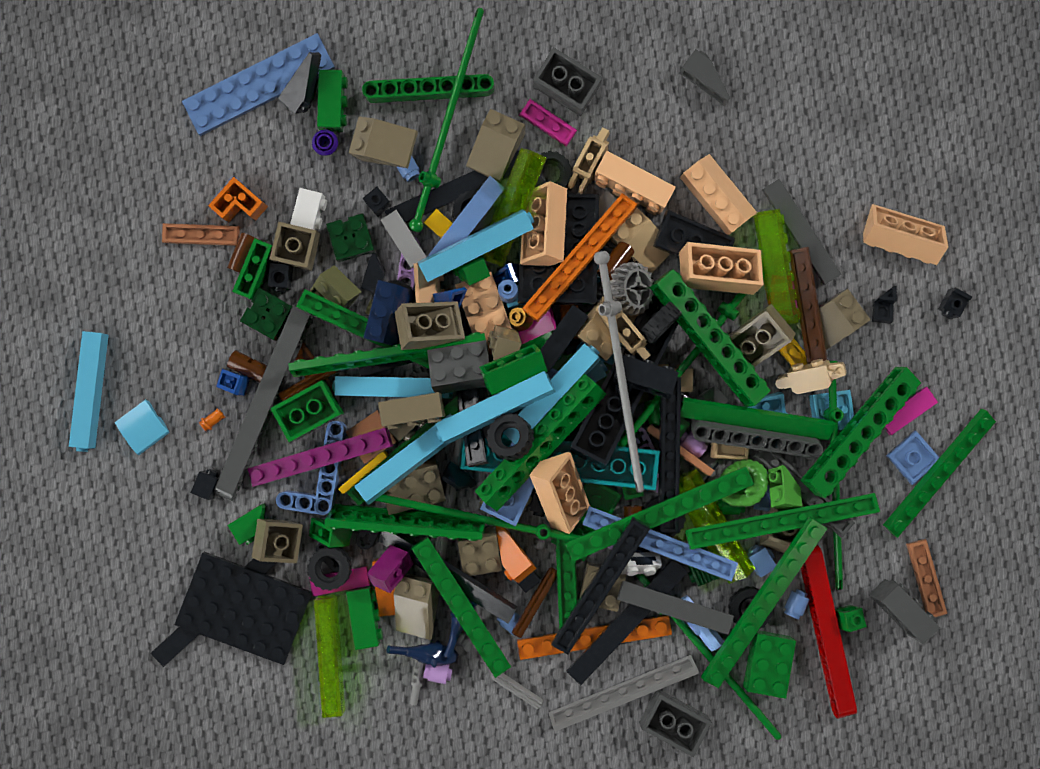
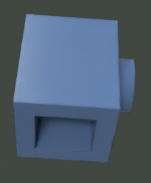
(761, 559)

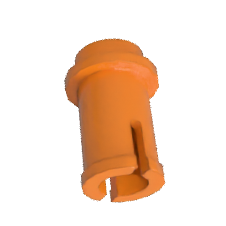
(211, 420)

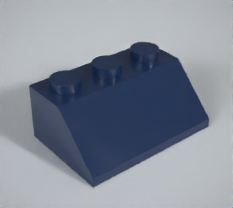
(381, 320)

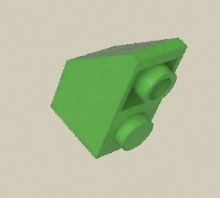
(784, 490)

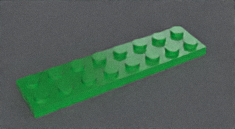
(407, 522)

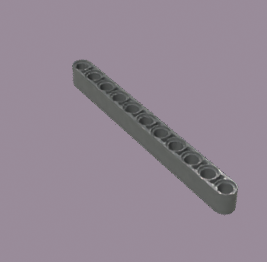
(264, 399)

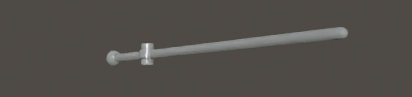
(610, 309)

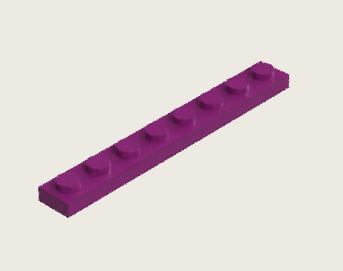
(320, 457)

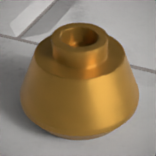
(519, 319)

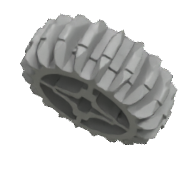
(633, 276)

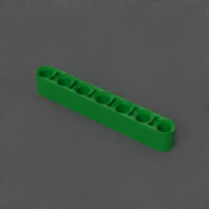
(419, 84)

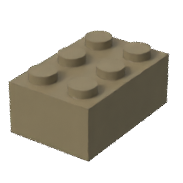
(762, 335)
(411, 410)
(420, 485)

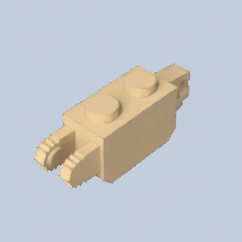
(589, 160)
(629, 335)
(811, 376)

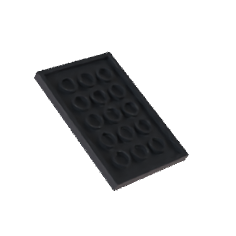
(581, 216)
(243, 608)

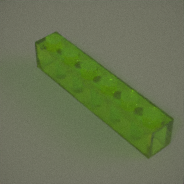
(516, 196)
(775, 264)
(710, 515)
(329, 656)

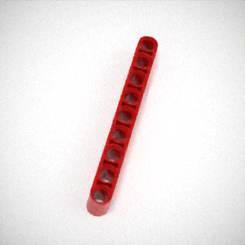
(828, 635)

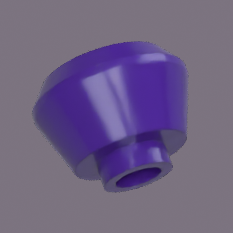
(325, 142)

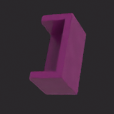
(390, 568)

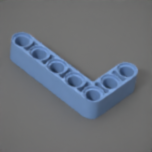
(471, 214)
(324, 475)

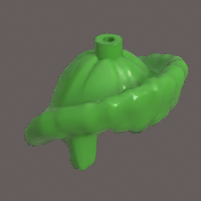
(754, 493)

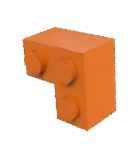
(234, 198)

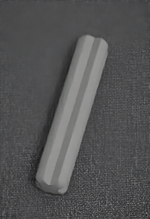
(519, 690)

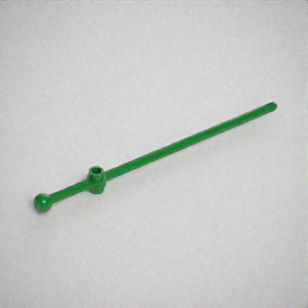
(429, 178)
(727, 311)
(836, 415)
(477, 518)
(731, 682)

